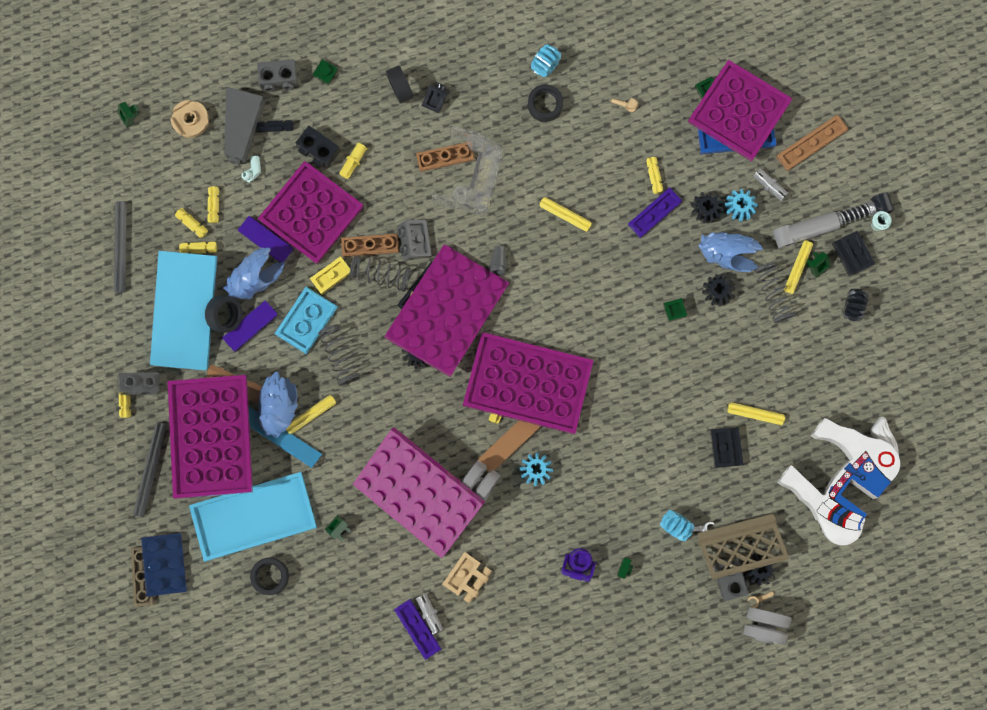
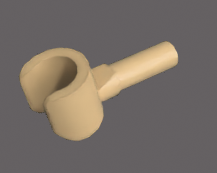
(630, 106)
(761, 598)

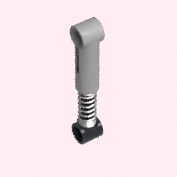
(792, 234)

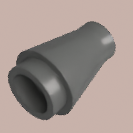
(498, 261)

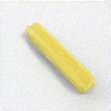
(565, 214)
(798, 267)
(756, 413)
(311, 414)

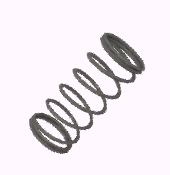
(356, 263)
(771, 267)
(354, 377)

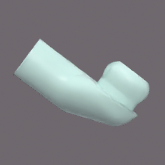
(251, 174)

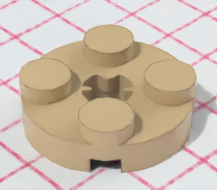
(199, 123)

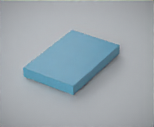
(305, 320)

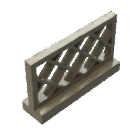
(741, 531)

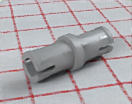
(771, 184)
(429, 614)

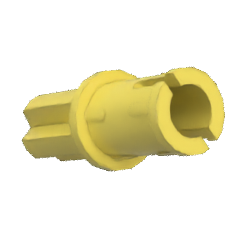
(352, 161)

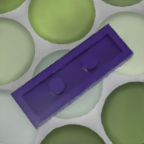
(655, 212)
(265, 239)
(250, 326)
(417, 629)

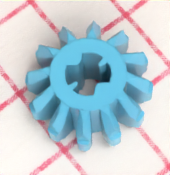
(546, 60)
(736, 209)
(536, 461)
(677, 525)

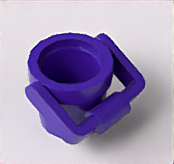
(579, 562)

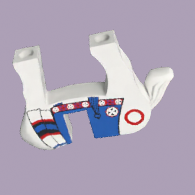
(870, 468)

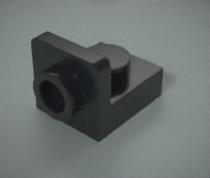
(435, 97)

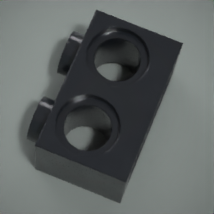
(320, 144)

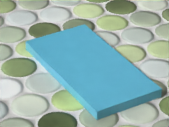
(179, 325)
(253, 519)

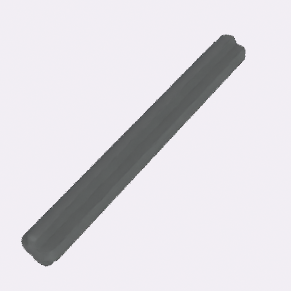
(120, 247)
(150, 469)

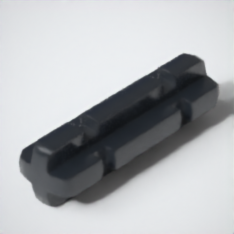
(275, 126)

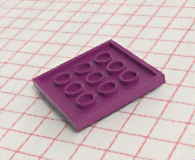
(739, 110)
(310, 212)

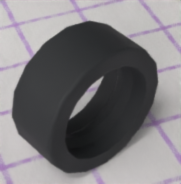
(399, 84)
(545, 117)
(211, 314)
(255, 572)

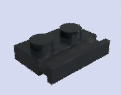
(853, 253)
(726, 447)

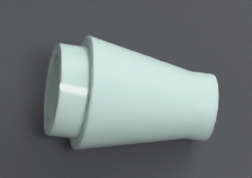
(881, 221)

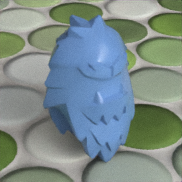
(725, 247)
(246, 279)
(276, 405)

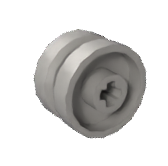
(479, 485)
(767, 626)

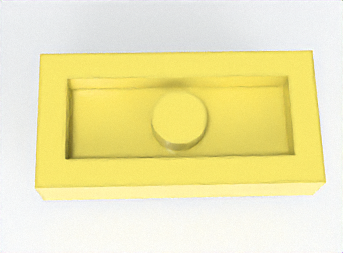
(331, 275)

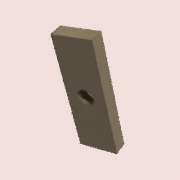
(139, 590)

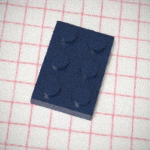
(163, 564)

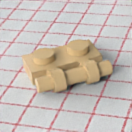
(461, 574)

